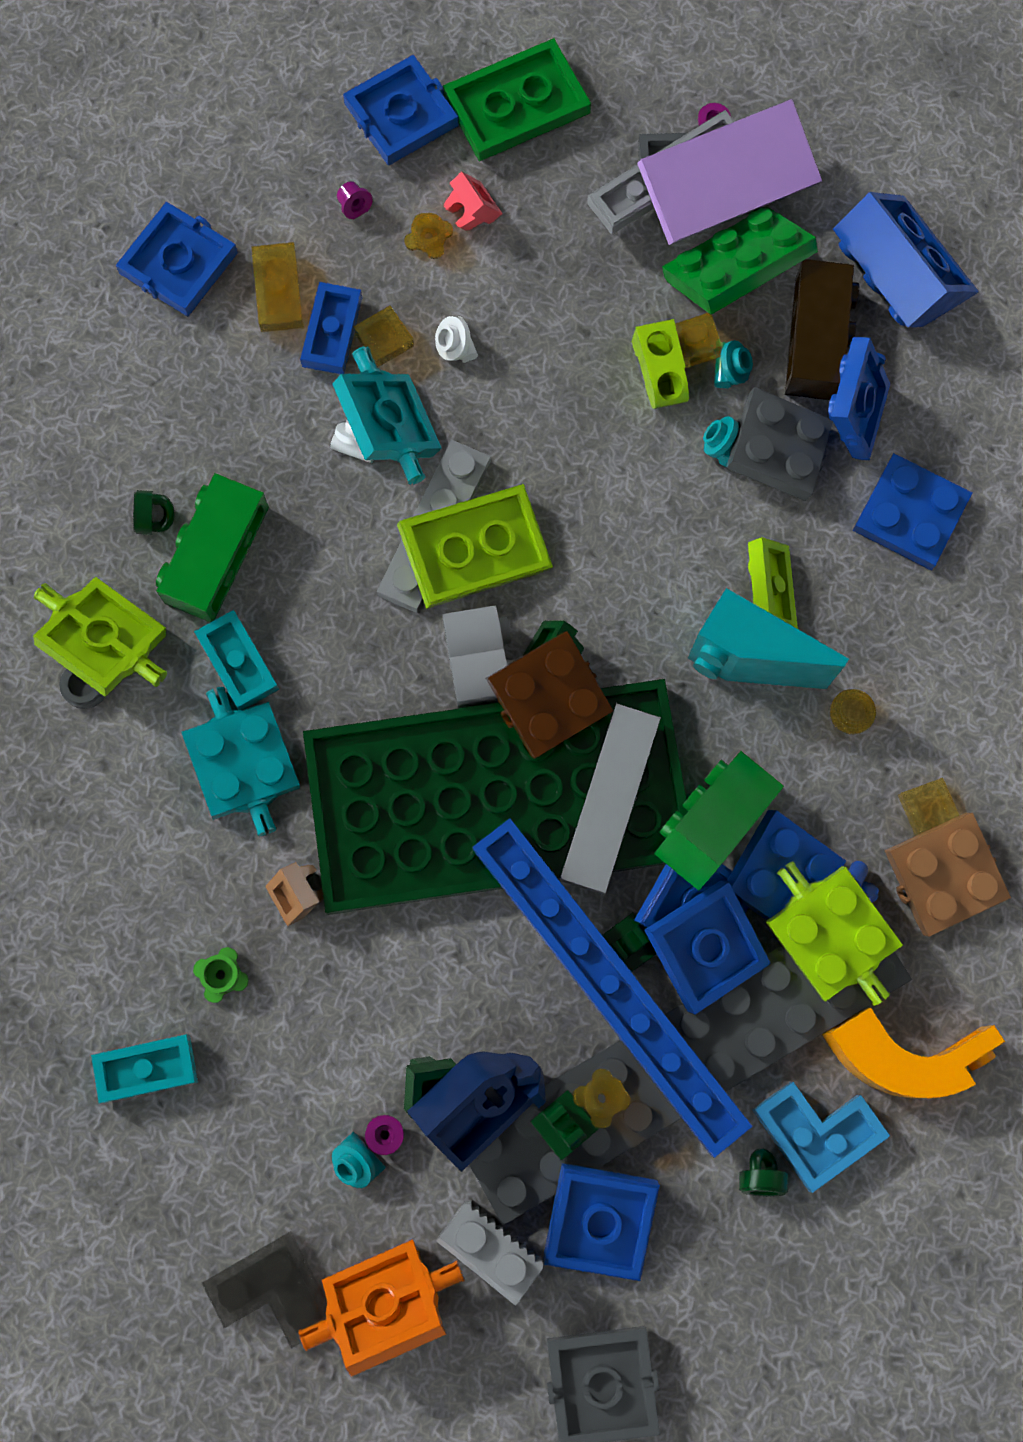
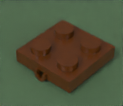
(549, 694)

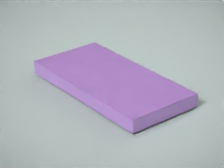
(729, 171)

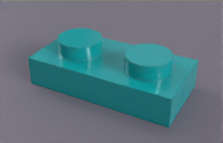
(236, 660)
(144, 1068)

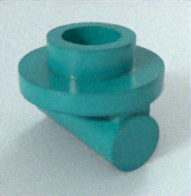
(733, 365)
(720, 439)
(355, 1162)

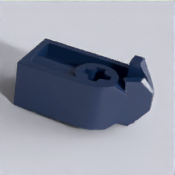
(478, 1103)

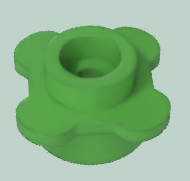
(207, 972)

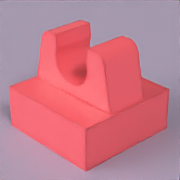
(477, 202)

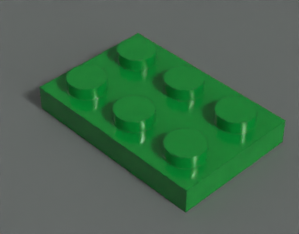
(517, 99)
(739, 259)

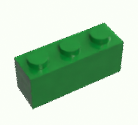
(212, 547)
(716, 818)

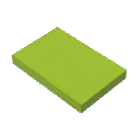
(474, 545)

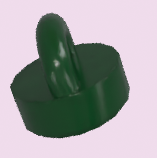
(143, 512)
(763, 1182)

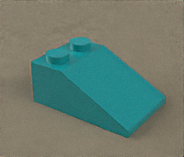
(756, 647)

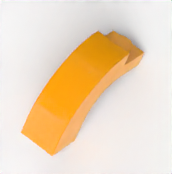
(885, 1066)

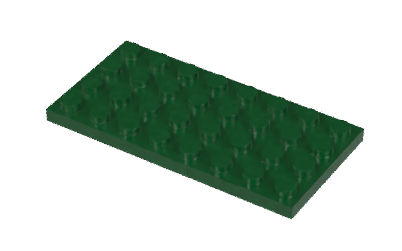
(416, 792)

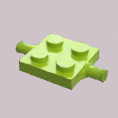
(99, 636)
(834, 933)

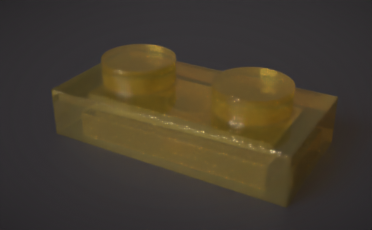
(277, 287)

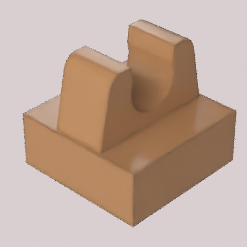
(293, 893)

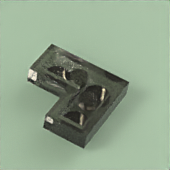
(272, 1276)

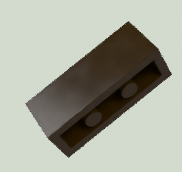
(820, 328)

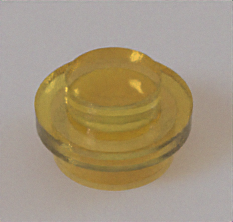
(852, 711)

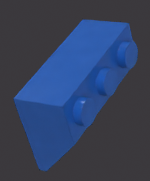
(903, 259)

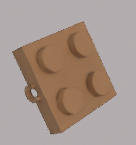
(947, 874)

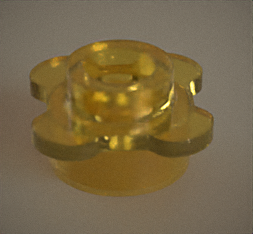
(428, 223)
(616, 1098)

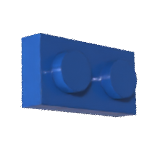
(331, 328)

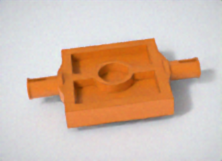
(382, 1307)

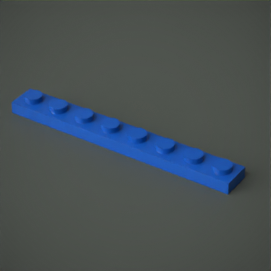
(612, 988)

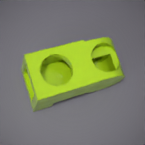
(661, 363)

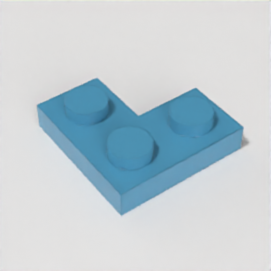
(818, 1147)

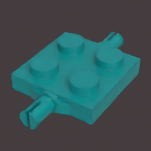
(386, 416)
(240, 761)

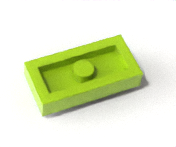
(772, 578)

